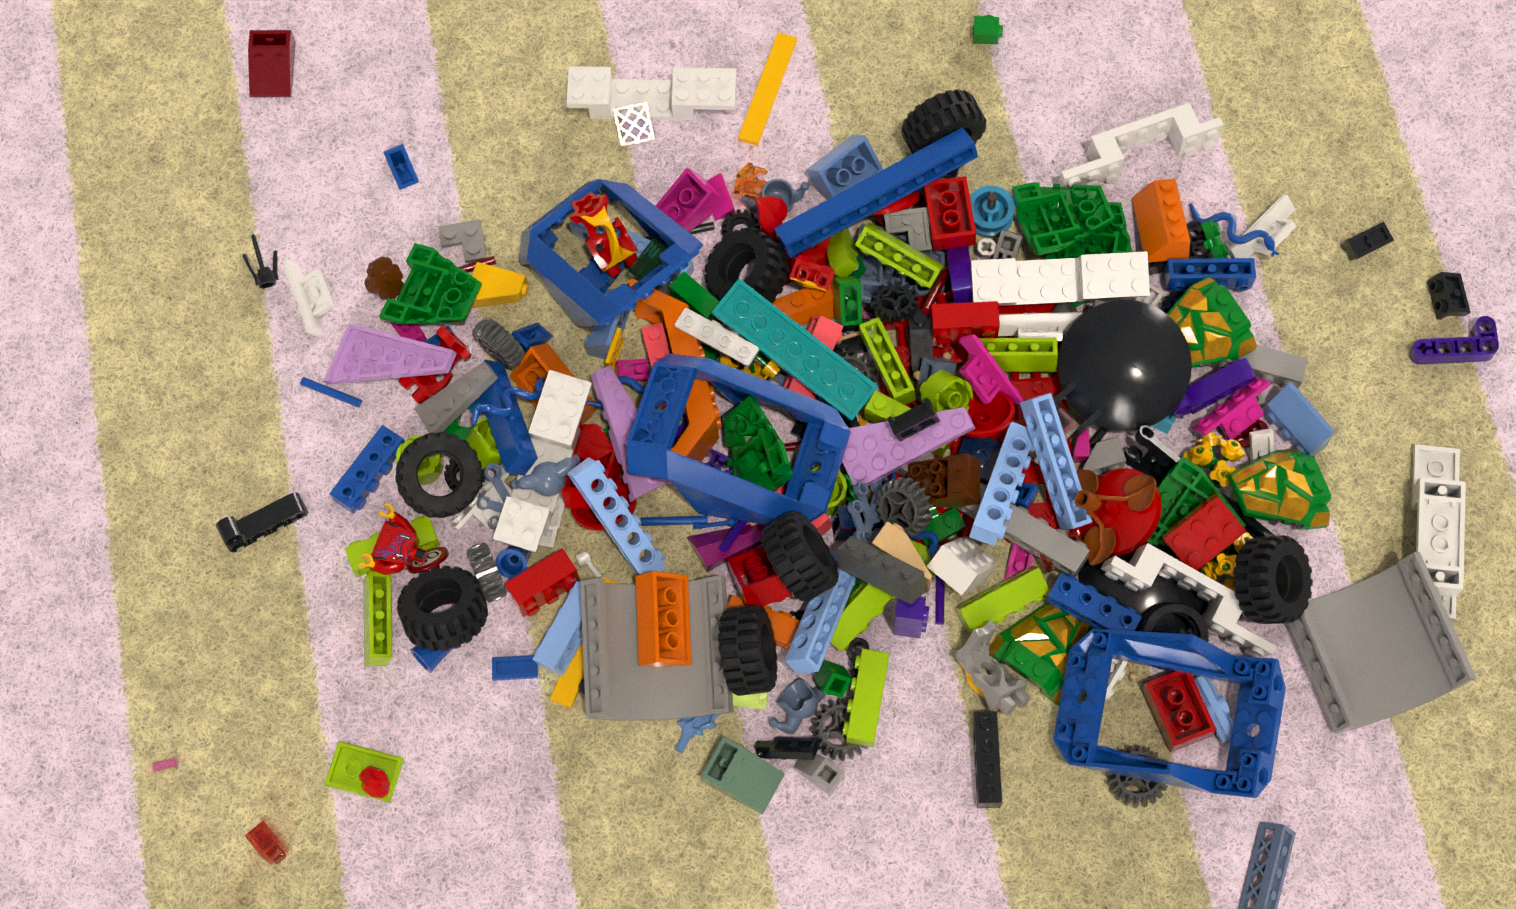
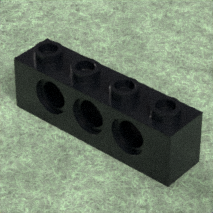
(987, 760)

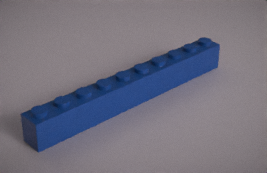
(876, 192)

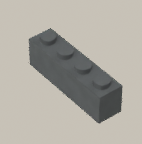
(881, 570)

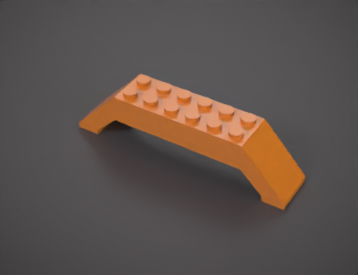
(701, 404)

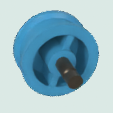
(992, 210)

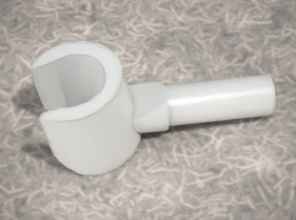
(583, 558)

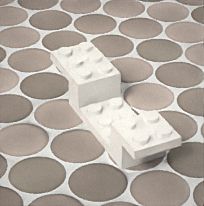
(665, 99)
(1107, 148)
(1060, 280)
(554, 437)
(1440, 518)
(1222, 611)

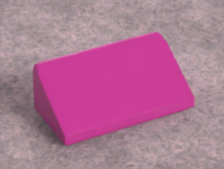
(726, 206)

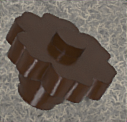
(384, 278)

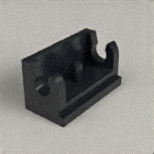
(1367, 241)
(914, 420)

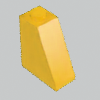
(499, 286)

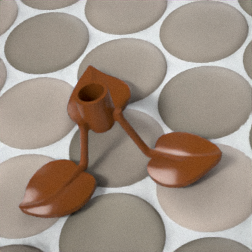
(1101, 540)

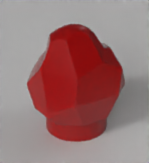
(374, 782)

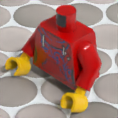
(395, 546)

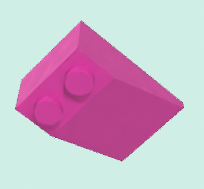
(690, 200)

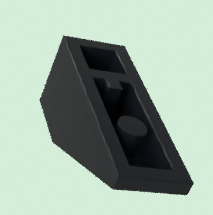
(919, 339)

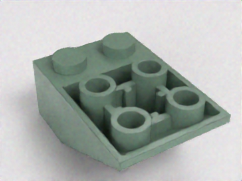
(742, 775)

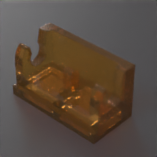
(747, 182)

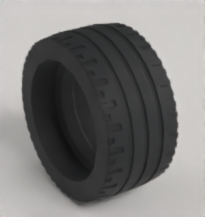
(1195, 620)

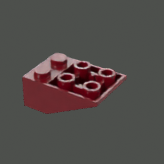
(271, 63)

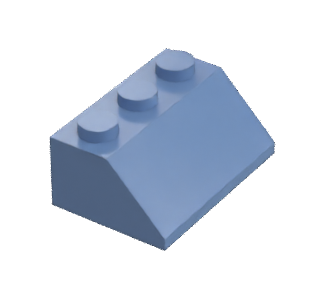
(844, 166)
(602, 336)
(1298, 421)

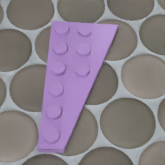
(380, 355)
(621, 415)
(877, 452)

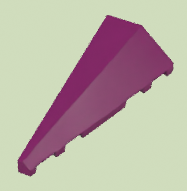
(708, 544)

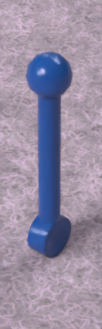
(731, 522)

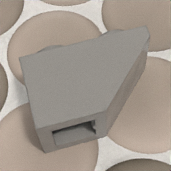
(1106, 457)
(821, 773)

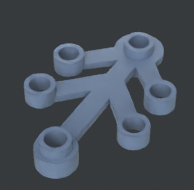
(500, 488)
(863, 531)

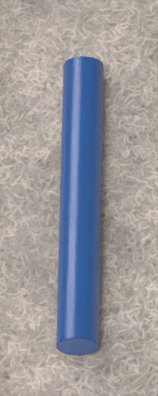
(331, 392)
(673, 520)

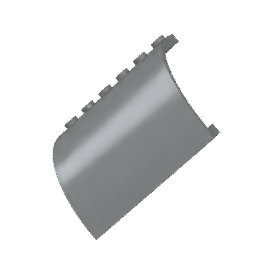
(1381, 646)
(624, 690)

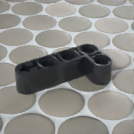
(1196, 244)
(261, 522)

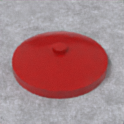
(1130, 526)

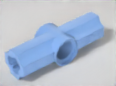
(1217, 709)

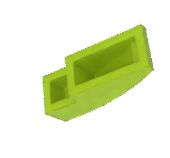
(842, 253)

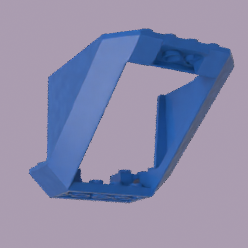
(572, 291)
(713, 490)
(1258, 703)

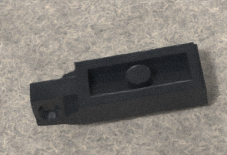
(788, 748)

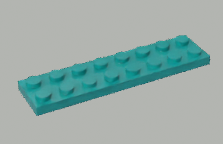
(794, 349)

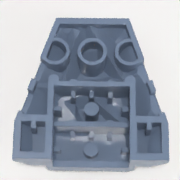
(882, 274)

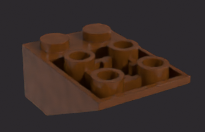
(948, 480)

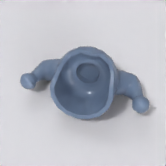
(780, 189)
(547, 477)
(799, 702)

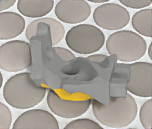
(999, 686)

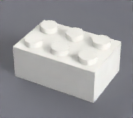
(962, 564)

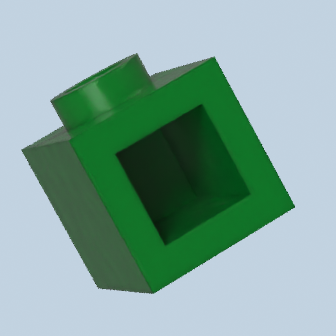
(987, 30)
(833, 679)

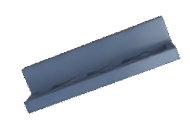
(1272, 870)

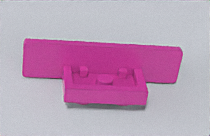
(984, 373)
(1236, 412)

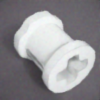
(985, 244)

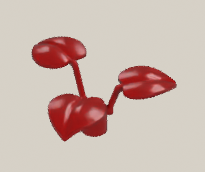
(771, 214)
(592, 442)

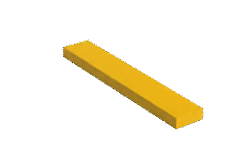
(767, 89)
(567, 686)

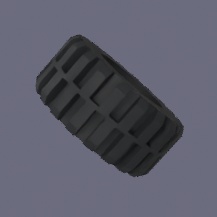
(942, 116)
(738, 250)
(444, 444)
(799, 556)
(1272, 579)
(449, 627)
(747, 650)

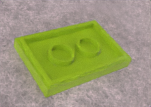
(352, 760)

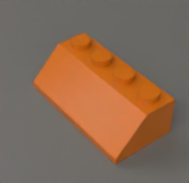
(1161, 221)
(806, 303)
(537, 363)
(663, 619)

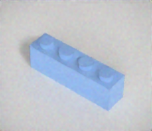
(563, 636)

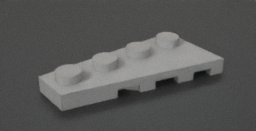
(454, 399)

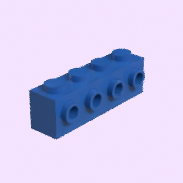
(1230, 272)
(367, 470)
(1090, 606)

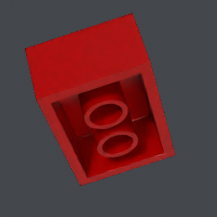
(949, 213)
(956, 320)
(571, 495)
(1204, 532)
(756, 578)
(542, 583)
(1179, 710)

